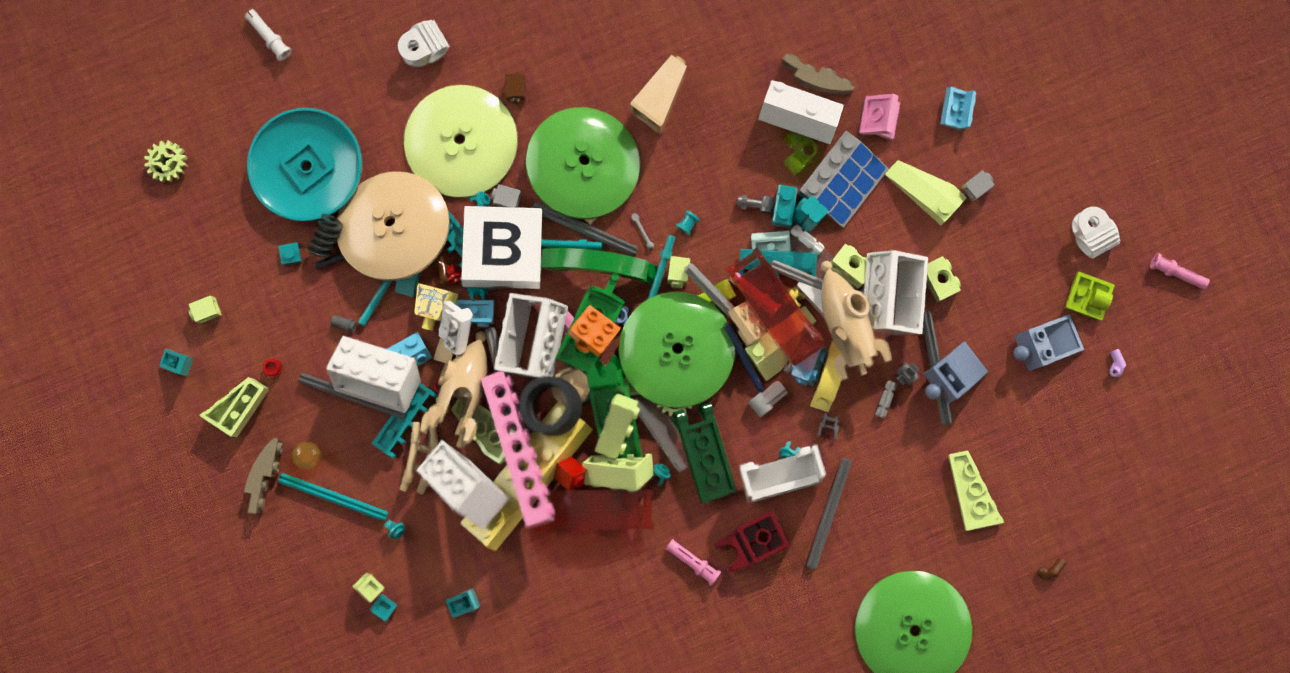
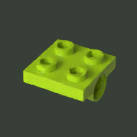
(1089, 296)

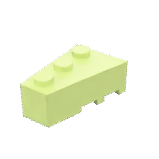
(618, 473)

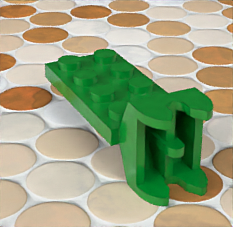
(604, 385)

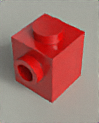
(570, 473)

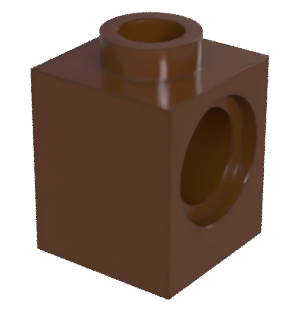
(515, 88)

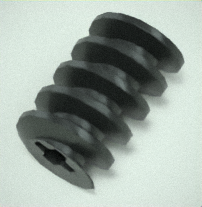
(327, 236)

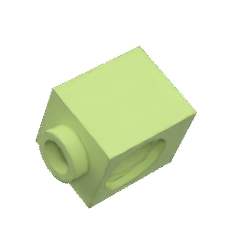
(204, 309)
(368, 587)

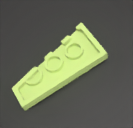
(974, 500)

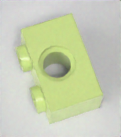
(841, 265)
(677, 276)
(941, 290)

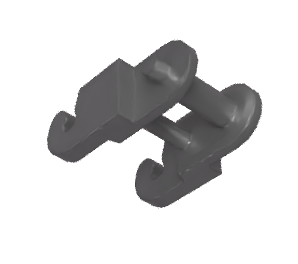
(835, 427)

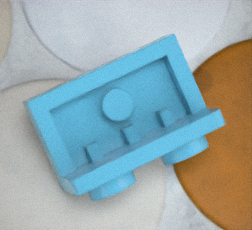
(958, 108)
(481, 311)
(412, 347)

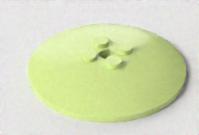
(464, 167)

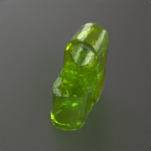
(799, 160)

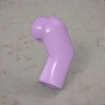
(1118, 365)

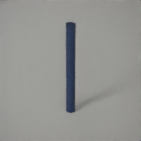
(744, 358)

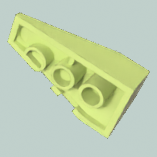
(929, 192)
(767, 355)
(486, 432)

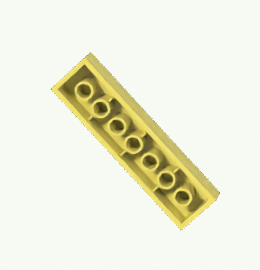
(549, 452)

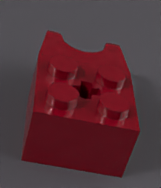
(747, 541)

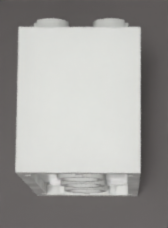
(881, 286)
(546, 340)
(374, 374)
(462, 484)

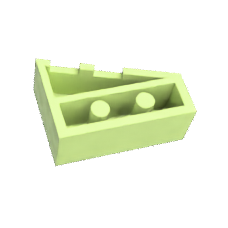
(237, 407)
(617, 426)

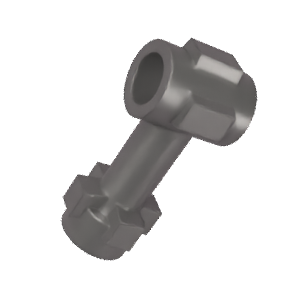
(764, 204)

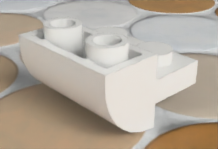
(455, 327)

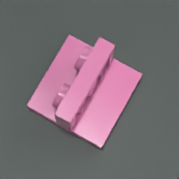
(880, 115)

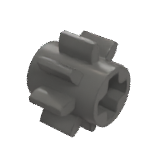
(907, 373)

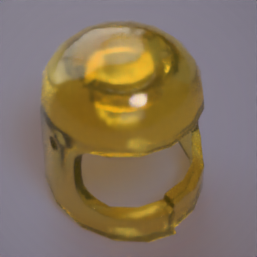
(307, 455)

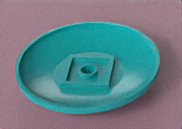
(278, 158)

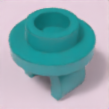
(482, 199)
(786, 452)
(662, 472)
(396, 530)

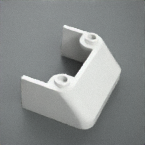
(782, 475)

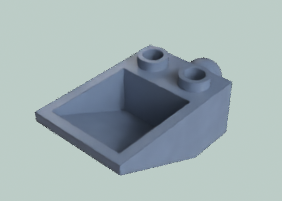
(1048, 343)
(954, 374)

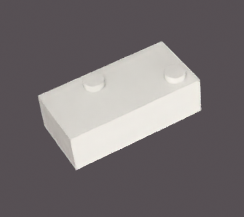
(801, 112)

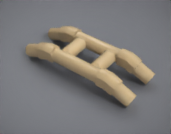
(414, 448)

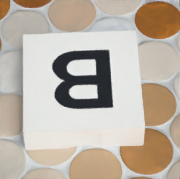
(501, 247)

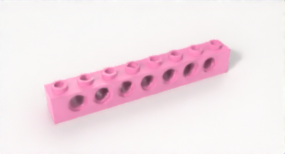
(493, 385)

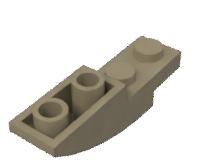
(824, 81)
(264, 466)

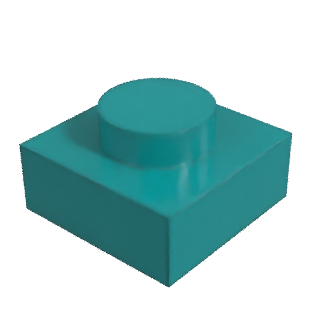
(290, 254)
(383, 607)

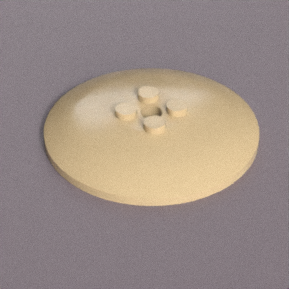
(407, 245)

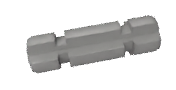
(886, 399)

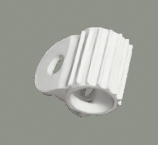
(428, 39)
(1098, 238)

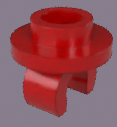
(455, 275)

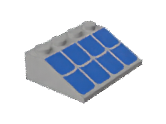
(844, 178)

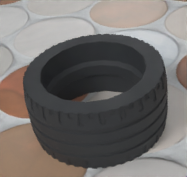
(529, 400)

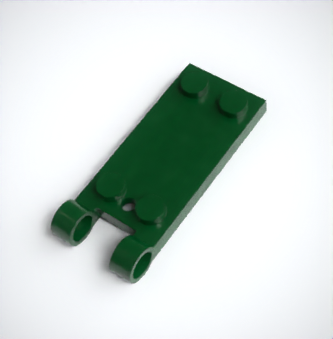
(705, 454)

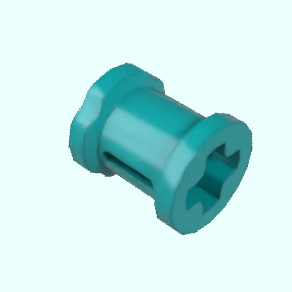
(687, 222)

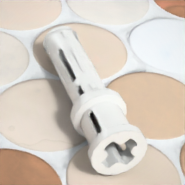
(272, 41)

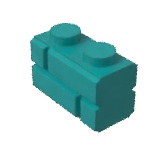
(784, 206)
(809, 213)

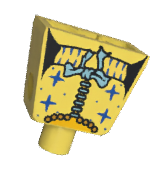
(430, 304)

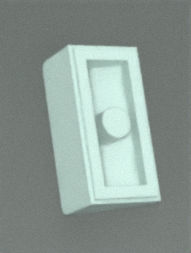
(771, 241)

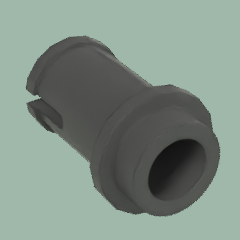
(343, 323)

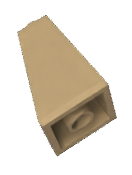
(658, 95)

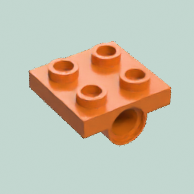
(593, 331)

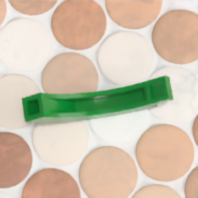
(598, 262)

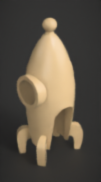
(849, 324)
(461, 380)

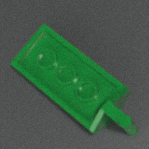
(606, 304)

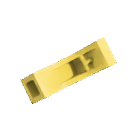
(828, 383)

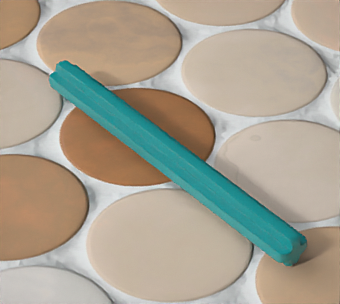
(333, 497)

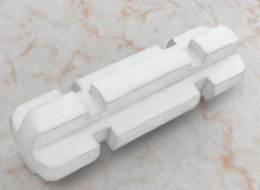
(807, 239)

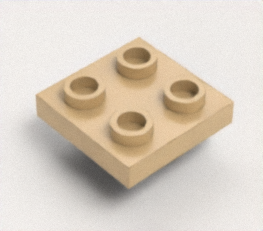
(747, 322)

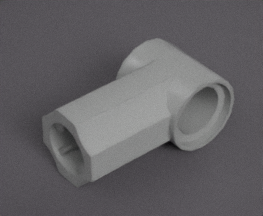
(764, 401)

